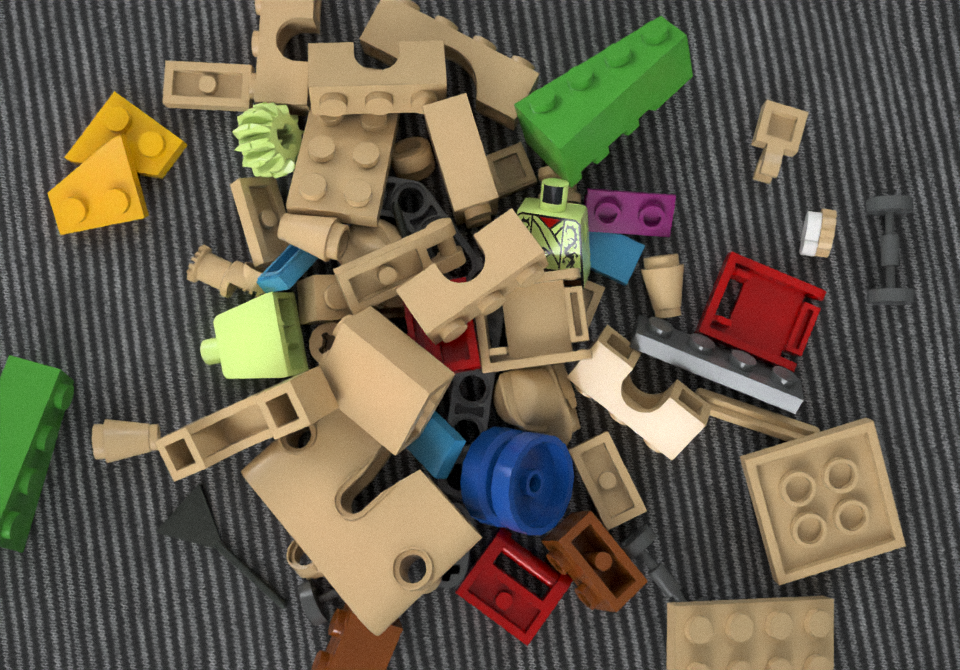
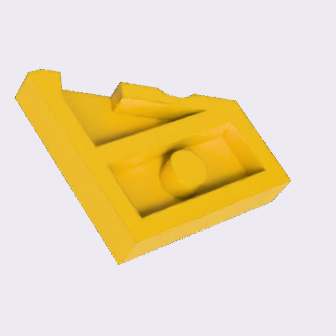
(150, 143)
(100, 191)

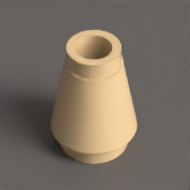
(316, 235)
(664, 284)
(123, 439)

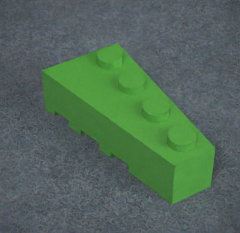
(604, 97)
(30, 419)

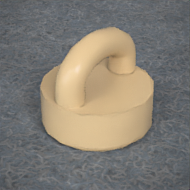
(413, 159)

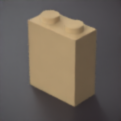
(461, 160)
(384, 378)

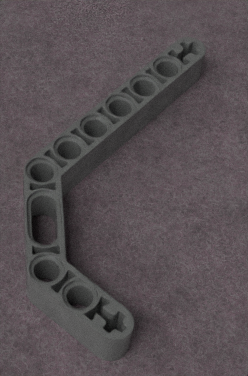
(459, 407)

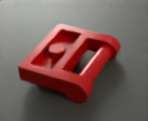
(506, 598)

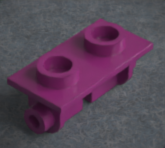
(630, 212)

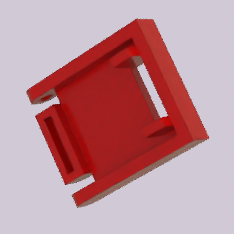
(766, 313)

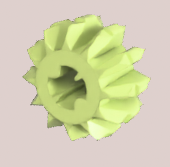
(269, 139)

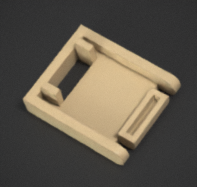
(538, 325)

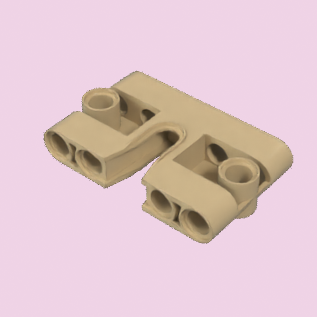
(367, 551)

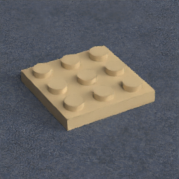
(823, 501)

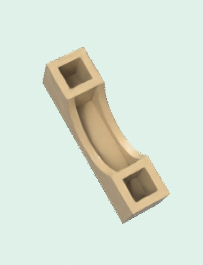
(496, 77)
(248, 422)

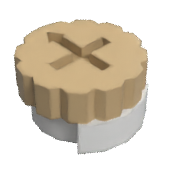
(818, 233)

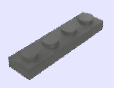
(730, 368)

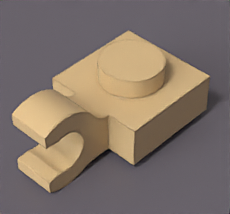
(778, 134)

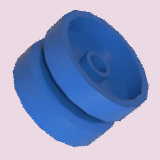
(517, 480)

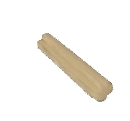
(755, 417)

